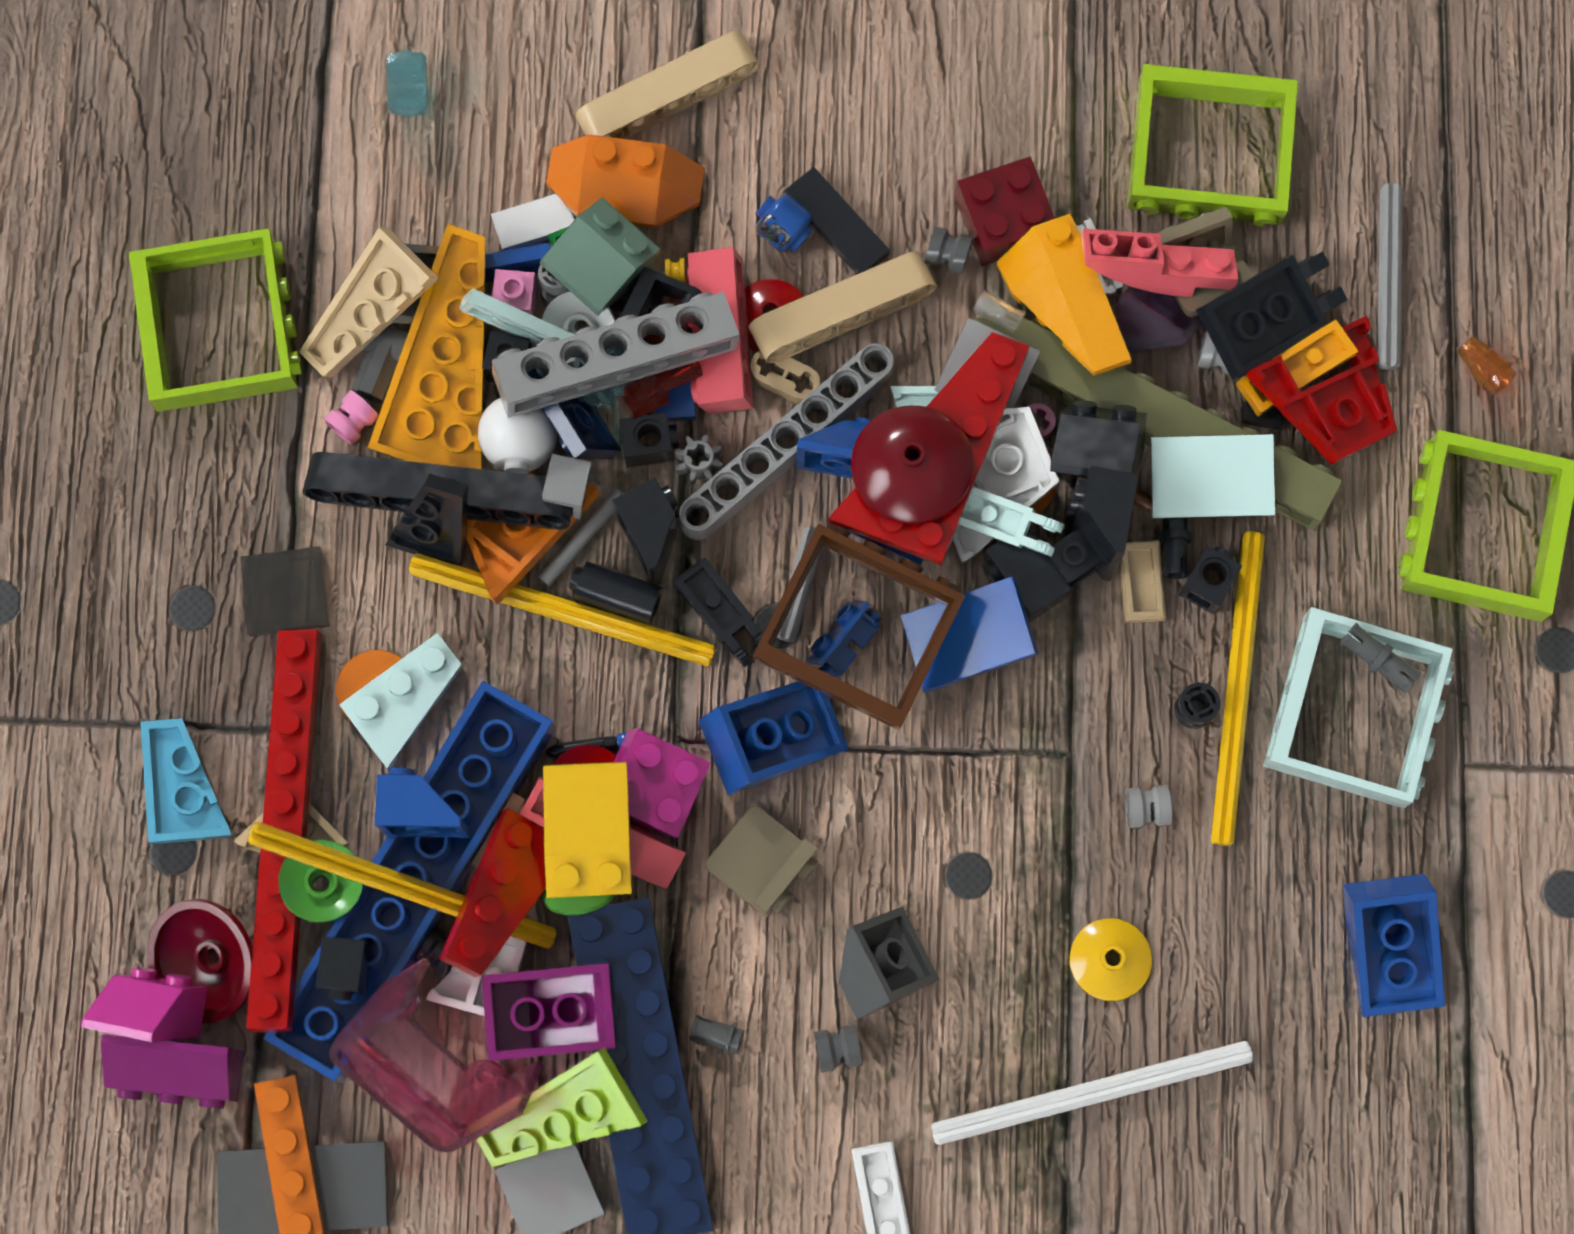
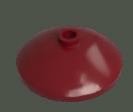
(905, 488)
(187, 943)

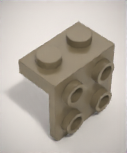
(1208, 231)
(762, 861)

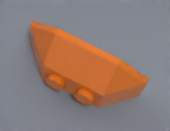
(638, 178)

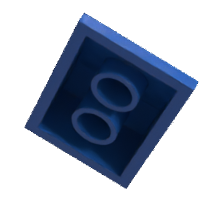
(771, 735)
(1395, 944)

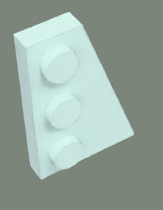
(401, 697)

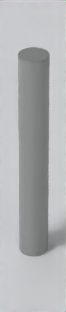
(579, 540)

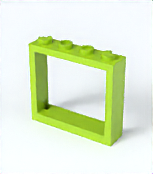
(1221, 88)
(203, 252)
(1552, 542)

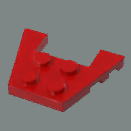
(1339, 412)

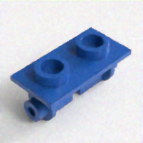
(851, 625)

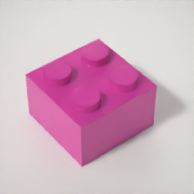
(660, 782)

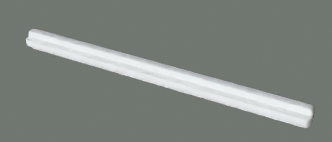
(1091, 1092)

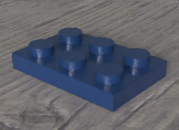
(580, 427)

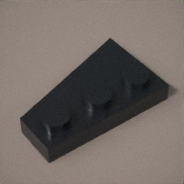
(434, 521)

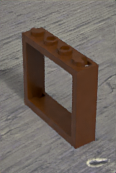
(873, 557)

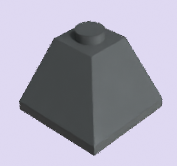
(883, 963)

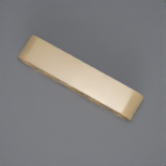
(670, 88)
(842, 307)

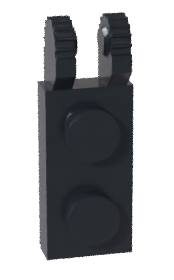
(718, 607)

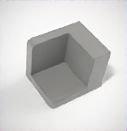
(567, 483)

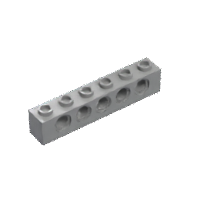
(524, 394)

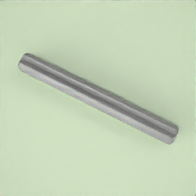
(1390, 276)

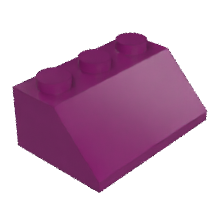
(171, 1070)

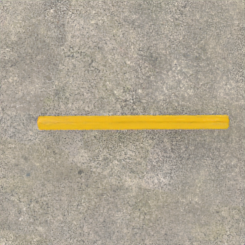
(567, 611)
(1237, 689)
(380, 877)

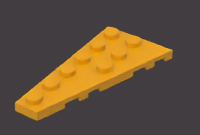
(438, 381)

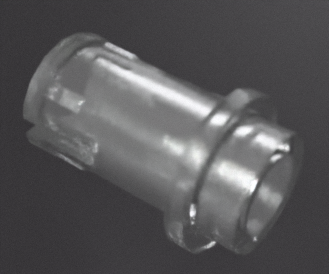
(996, 310)

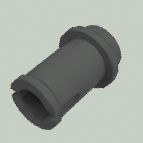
(717, 1034)

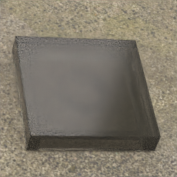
(284, 591)

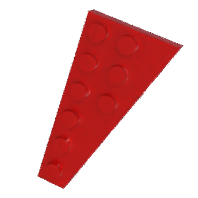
(976, 403)

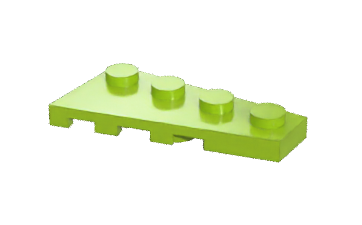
(571, 1108)

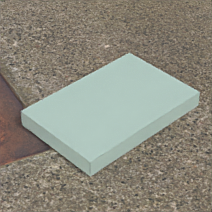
(1213, 476)

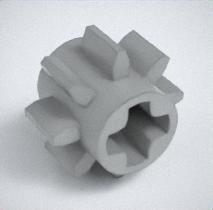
(691, 452)

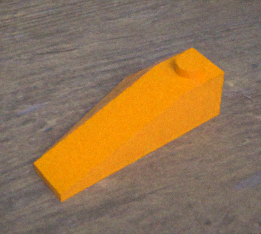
(1065, 294)

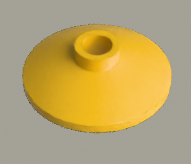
(1093, 971)

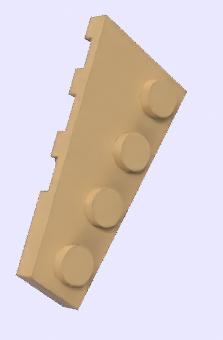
(369, 300)

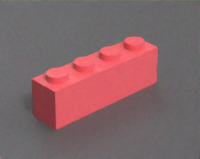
(725, 377)

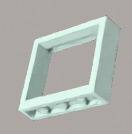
(1428, 711)

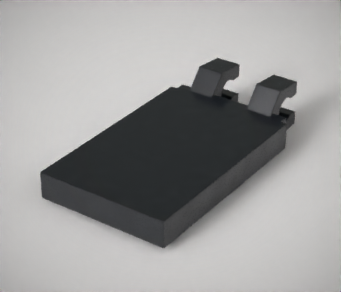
(1268, 313)

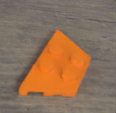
(510, 551)

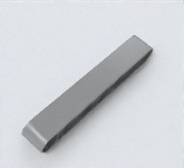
(781, 459)

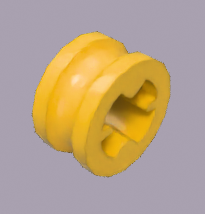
(676, 270)

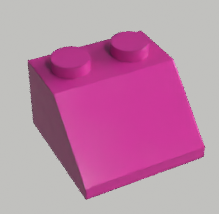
(148, 1007)

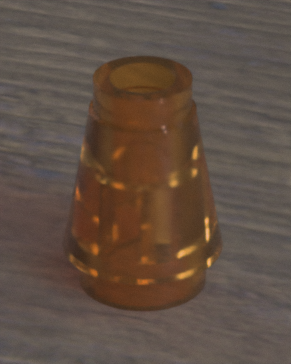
(1486, 365)

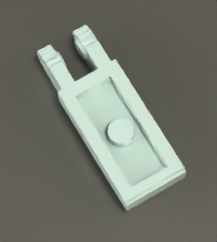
(1006, 520)

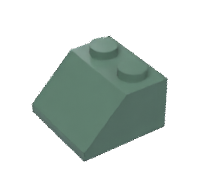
(600, 256)

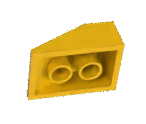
(587, 829)

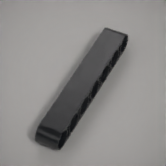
(394, 483)

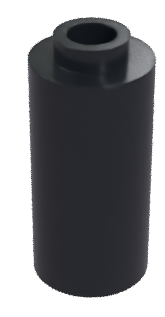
(616, 592)

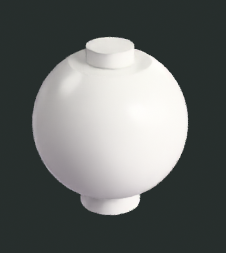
(516, 442)

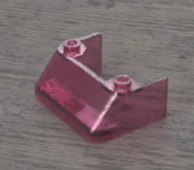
(421, 1078)

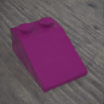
(548, 1012)

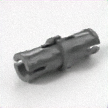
(1380, 658)

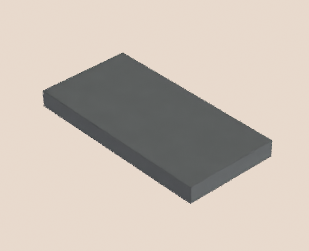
(348, 1179)

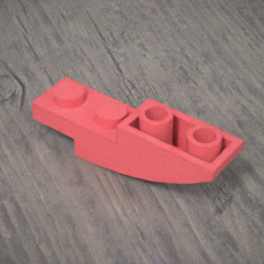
(1148, 265)
(650, 855)

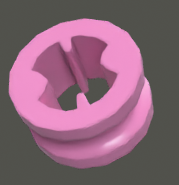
(1049, 418)

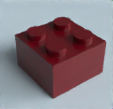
(1001, 207)

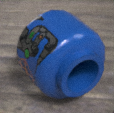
(784, 223)

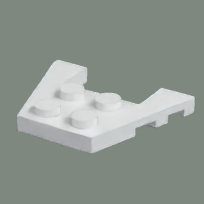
(1013, 469)

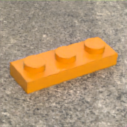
(1306, 362)

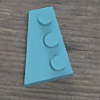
(176, 787)

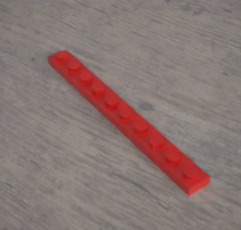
(286, 809)

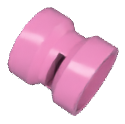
(351, 418)

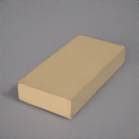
(1142, 583)

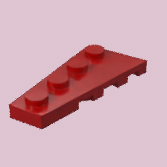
(500, 893)

